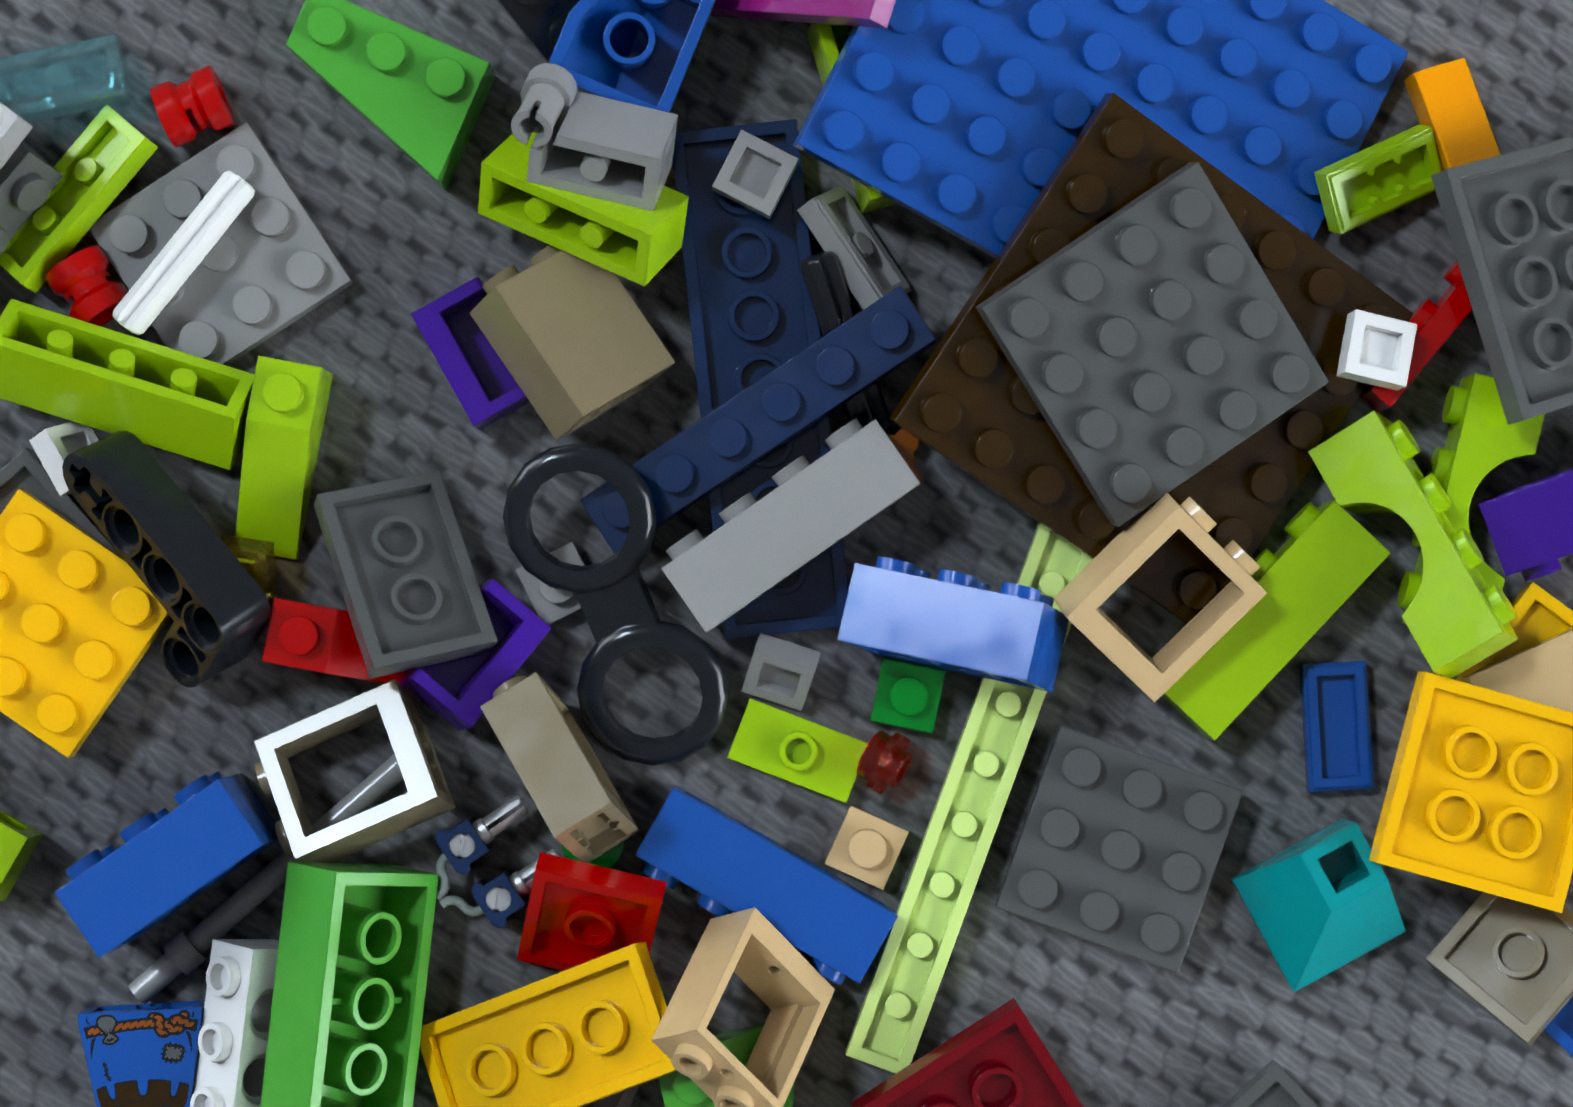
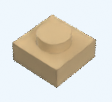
(866, 847)

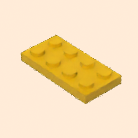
(553, 1039)

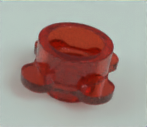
(885, 761)

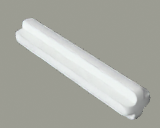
(183, 252)

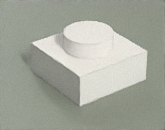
(1376, 350)
(56, 444)

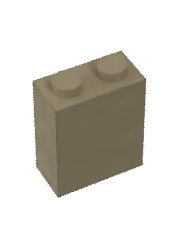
(569, 338)

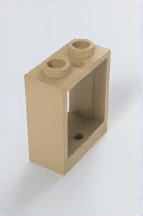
(1122, 557)
(794, 993)

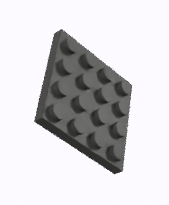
(1516, 260)
(1153, 343)

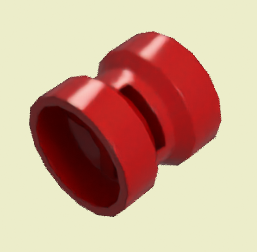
(192, 106)
(87, 283)

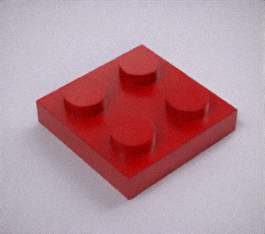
(586, 912)

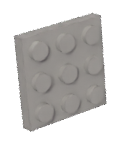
(256, 276)

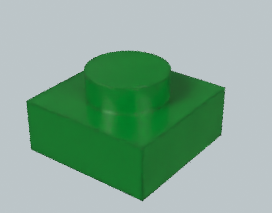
(907, 695)

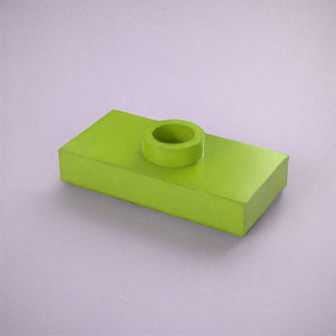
(1378, 178)
(797, 750)

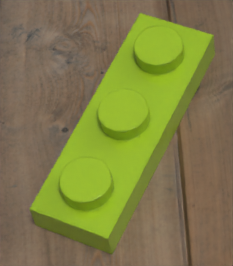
(94, 175)

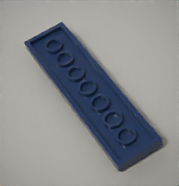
(745, 321)

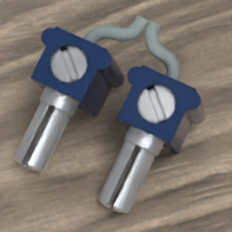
(465, 845)

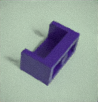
(467, 357)
(464, 684)

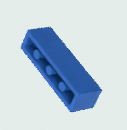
(746, 870)

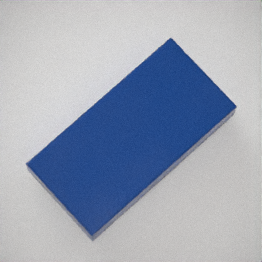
(1336, 726)

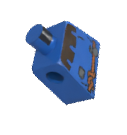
(142, 1052)

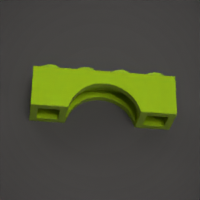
(1473, 447)
(1454, 610)

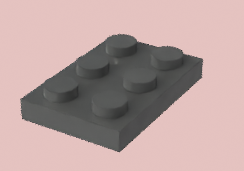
(404, 573)

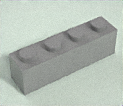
(790, 525)

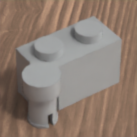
(593, 141)

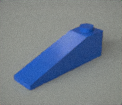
(632, 48)

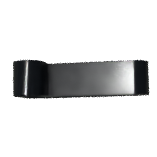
(174, 553)

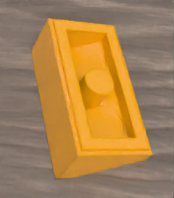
(1451, 105)

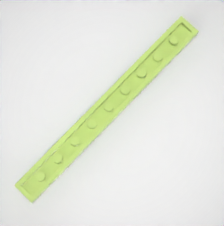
(956, 842)

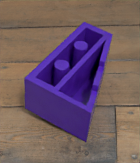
(1532, 525)

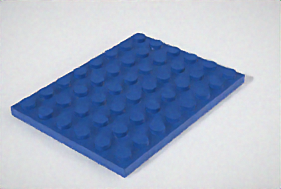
(980, 99)

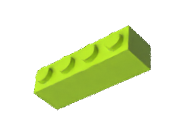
(123, 384)
(1304, 588)

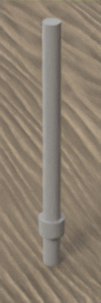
(189, 949)

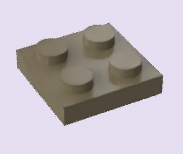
(1511, 961)

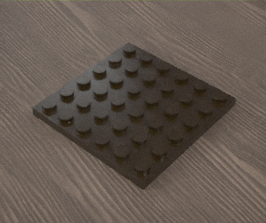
(987, 424)

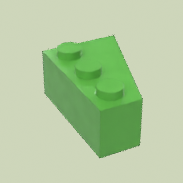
(397, 78)

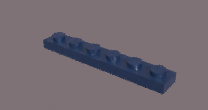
(769, 412)

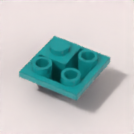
(1320, 903)

